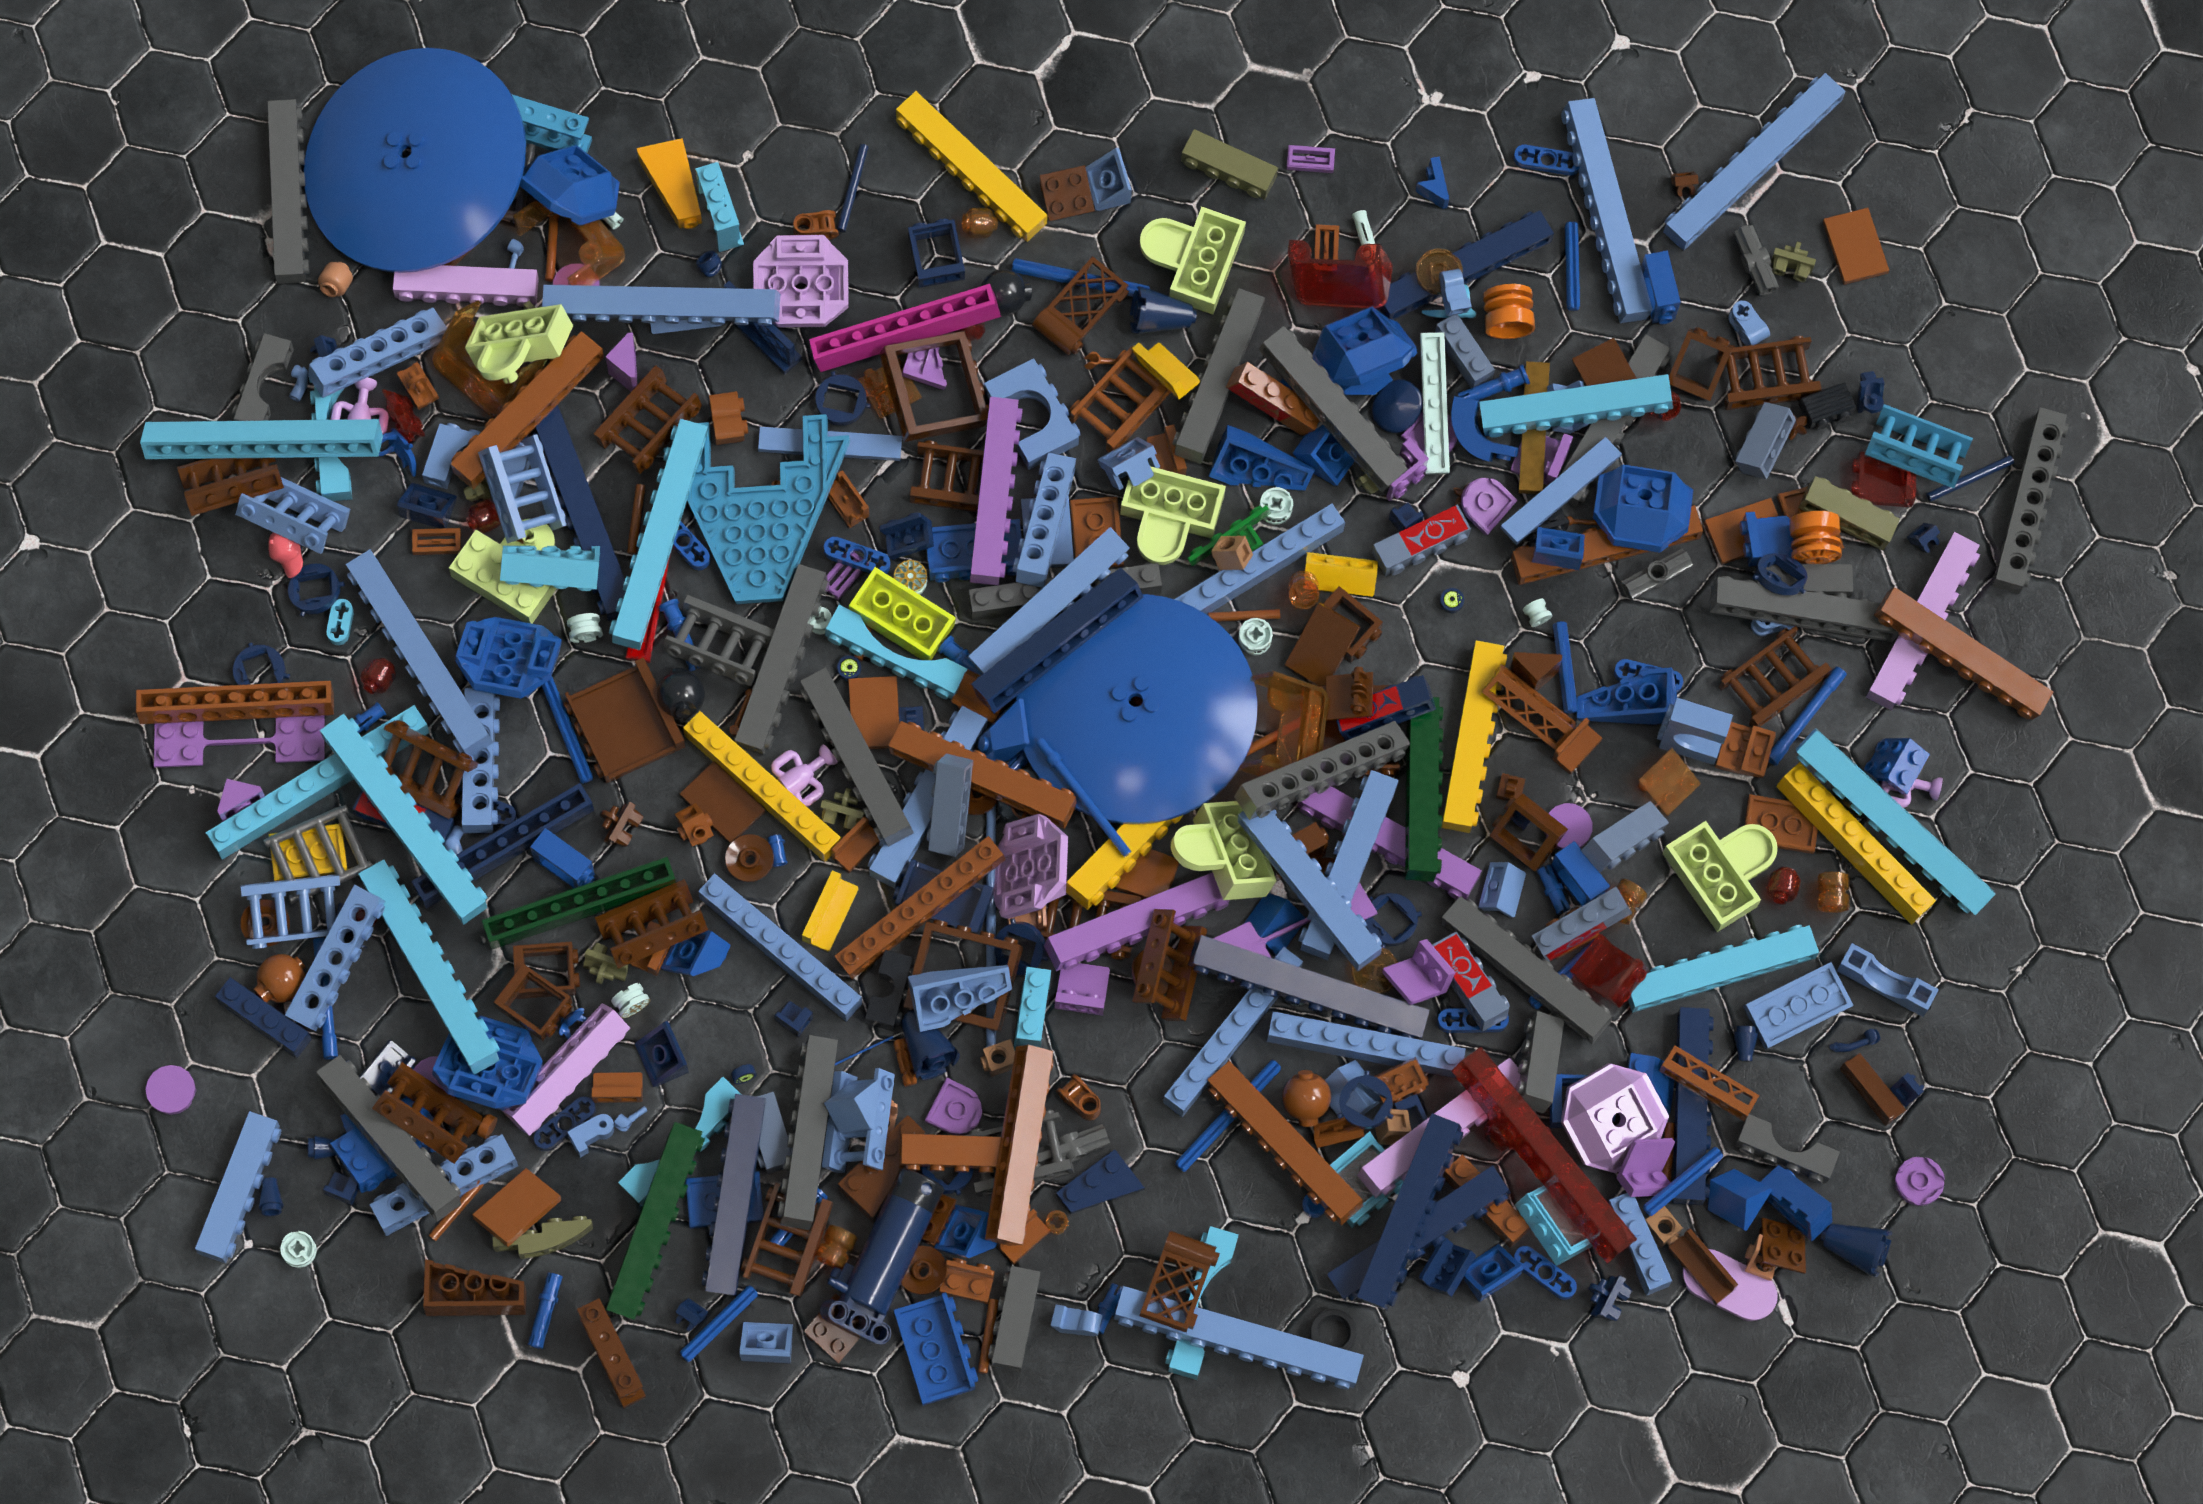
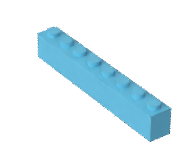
(1576, 405)
(1724, 967)

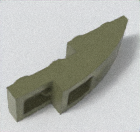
(554, 1237)

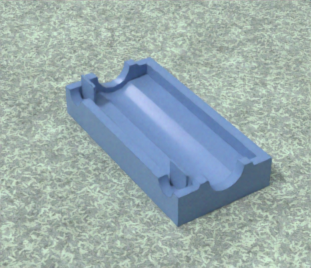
(1798, 1005)

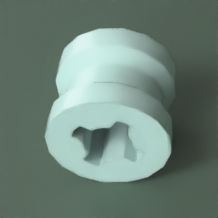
(1537, 612)
(819, 624)

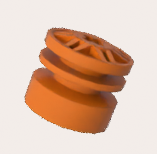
(1509, 311)
(1815, 537)

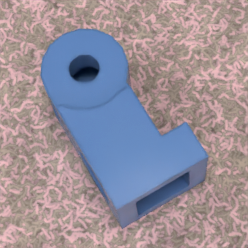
(1454, 292)
(591, 1131)
(1076, 1321)

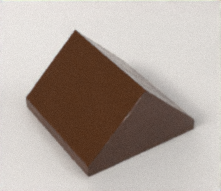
(1535, 668)

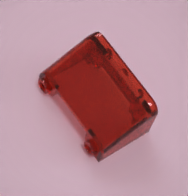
(1341, 282)

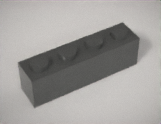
(1826, 578)
(1540, 1060)
(1015, 1320)

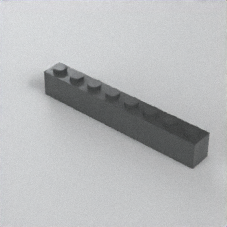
(287, 191)
(1645, 362)
(1212, 391)
(1333, 408)
(1009, 598)
(1809, 611)
(781, 659)
(856, 756)
(1527, 970)
(808, 1132)
(389, 1140)

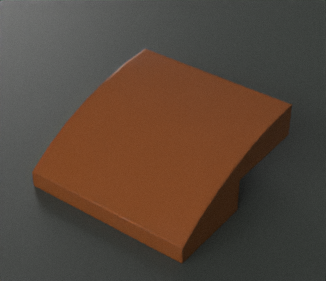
(1746, 750)
(1150, 875)

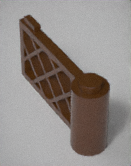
(1059, 328)
(1192, 1255)

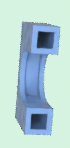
(1030, 382)
(451, 440)
(1694, 730)

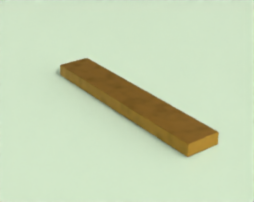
(1533, 440)

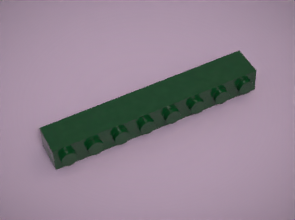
(1423, 797)
(578, 903)
(654, 1220)

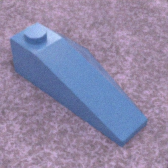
(950, 993)

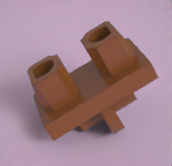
(418, 386)

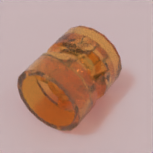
(1303, 589)
(1833, 892)
(1634, 897)
(836, 1245)

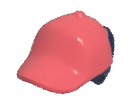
(286, 553)

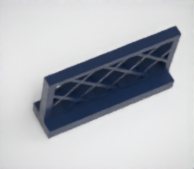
(770, 342)

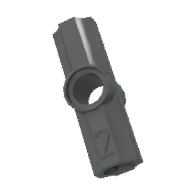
(1756, 260)
(1669, 568)
(1076, 1145)

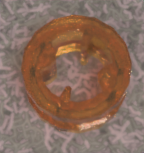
(1062, 1216)

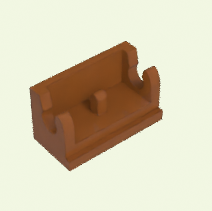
(847, 501)

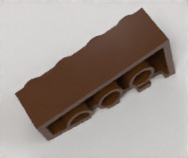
(869, 1187)
(466, 1292)

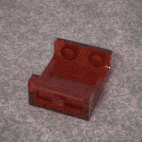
(1883, 482)
(1609, 971)

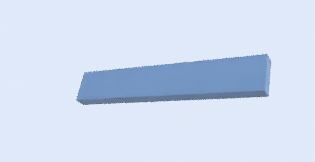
(861, 444)
(1561, 490)

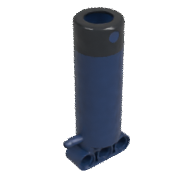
(885, 1257)

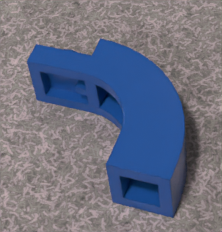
(1466, 428)

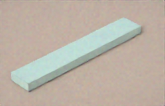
(1434, 402)

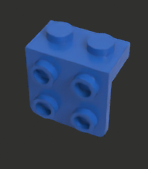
(1765, 536)
(1897, 762)

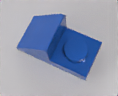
(1435, 188)

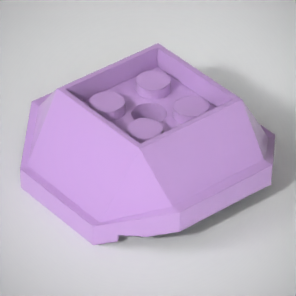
(806, 261)
(1033, 866)
(1593, 1104)

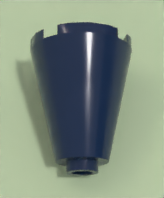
(1159, 312)
(927, 1049)
(1858, 1245)

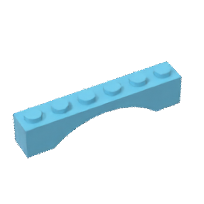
(334, 475)
(939, 675)
(712, 1120)
(1185, 1358)

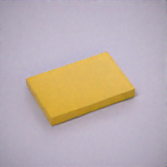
(316, 850)

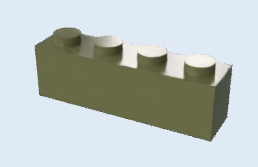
(1229, 164)
(1856, 515)

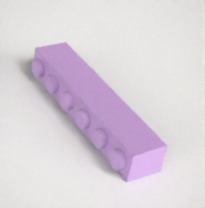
(468, 285)
(568, 1067)

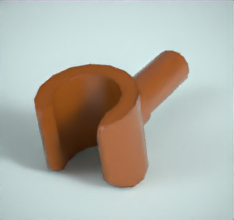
(1095, 359)

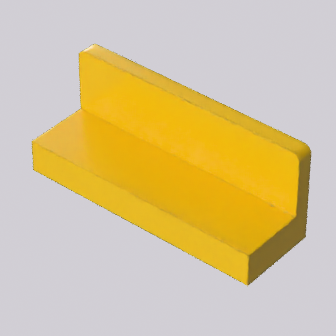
(1166, 369)
(1351, 574)
(829, 912)

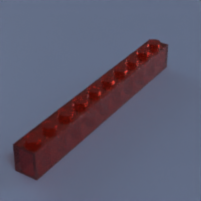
(1544, 1155)

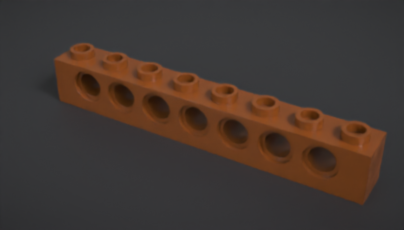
(235, 702)
(920, 907)

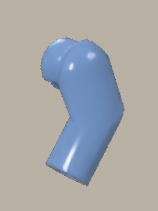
(301, 383)
(453, 840)

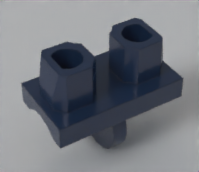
(1870, 393)
(1605, 1295)

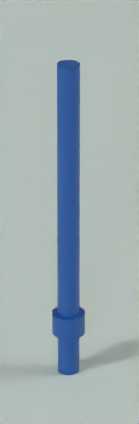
(1055, 761)

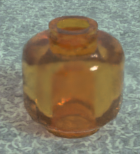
(979, 223)

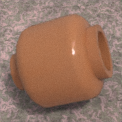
(335, 279)

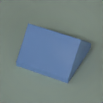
(1109, 181)
(1360, 1099)
(854, 1107)
(766, 1342)

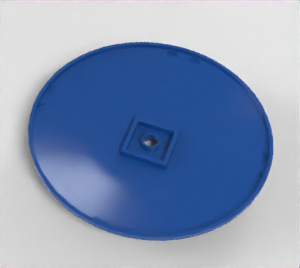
(450, 187)
(1170, 749)

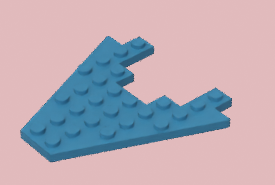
(765, 529)

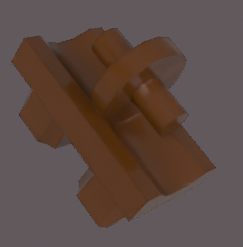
(626, 815)

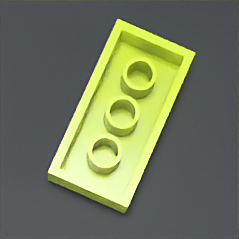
(902, 615)

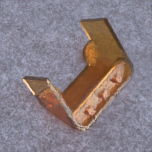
(599, 253)
(457, 366)
(1300, 723)

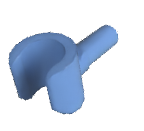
(517, 249)
(624, 1123)

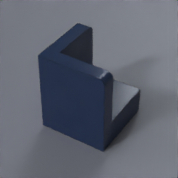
(1405, 517)
(794, 1018)
(1415, 1110)
(342, 1188)

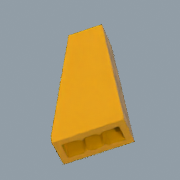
(671, 176)

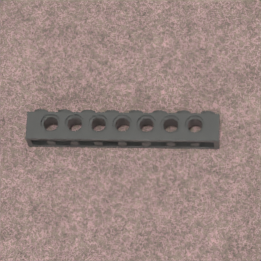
(2005, 575)
(1322, 770)

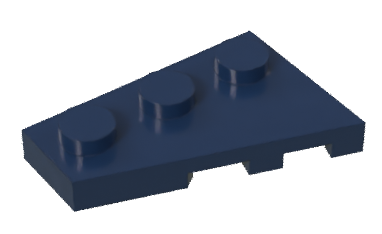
(1100, 1183)

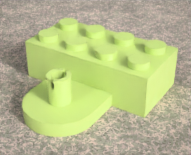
(1197, 253)
(508, 339)
(1169, 510)
(480, 570)
(1225, 848)
(1719, 870)

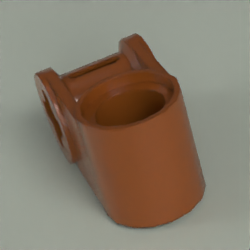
(817, 224)
(1077, 1094)

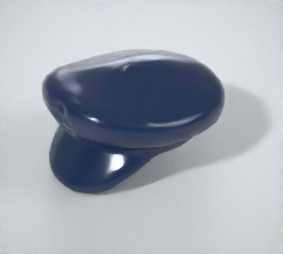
(1397, 406)

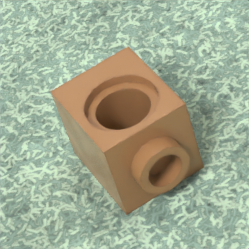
(1232, 552)
(1004, 1048)
(1394, 1129)
(1666, 1217)

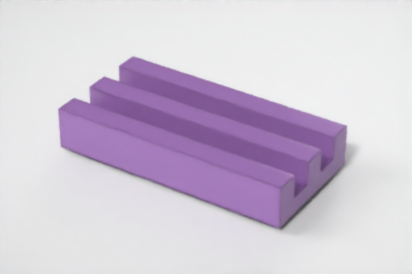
(1292, 160)
(832, 589)

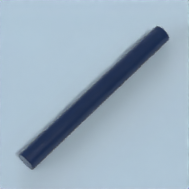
(852, 188)
(1970, 478)

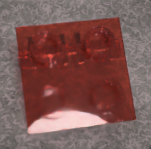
(400, 411)

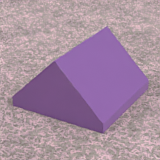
(622, 362)
(237, 797)

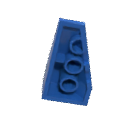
(1252, 461)
(1633, 700)

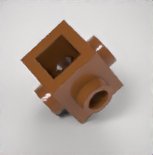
(694, 825)

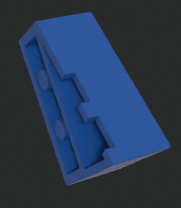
(1798, 1202)

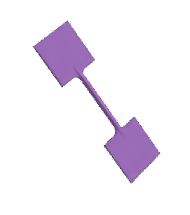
(295, 741)
(1248, 939)

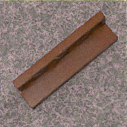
(1535, 700)
(1706, 1087)

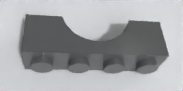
(271, 356)
(1758, 1139)

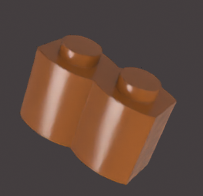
(727, 418)

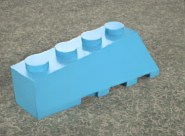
(551, 566)

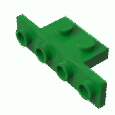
(1238, 528)

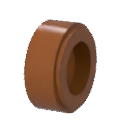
(487, 1126)

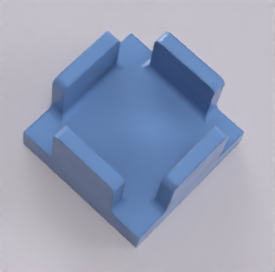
(1131, 460)

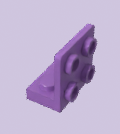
(1555, 456)
(1415, 462)
(1422, 975)
(1083, 989)
(1643, 1167)

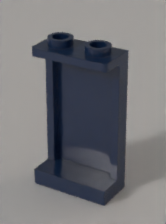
(966, 910)

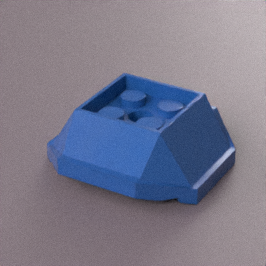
(572, 185)
(1363, 348)
(1642, 507)
(507, 656)
(500, 1084)

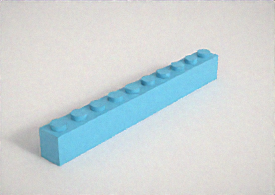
(262, 439)
(659, 534)
(301, 792)
(403, 818)
(1895, 821)
(430, 968)

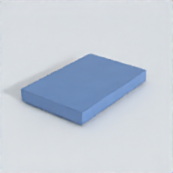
(1063, 549)

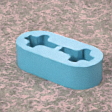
(345, 622)

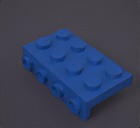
(954, 551)
(363, 1160)
(936, 1349)

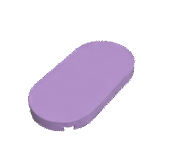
(1749, 1301)

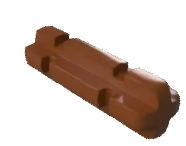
(904, 1062)

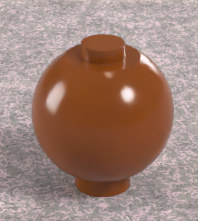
(279, 978)
(1306, 1097)

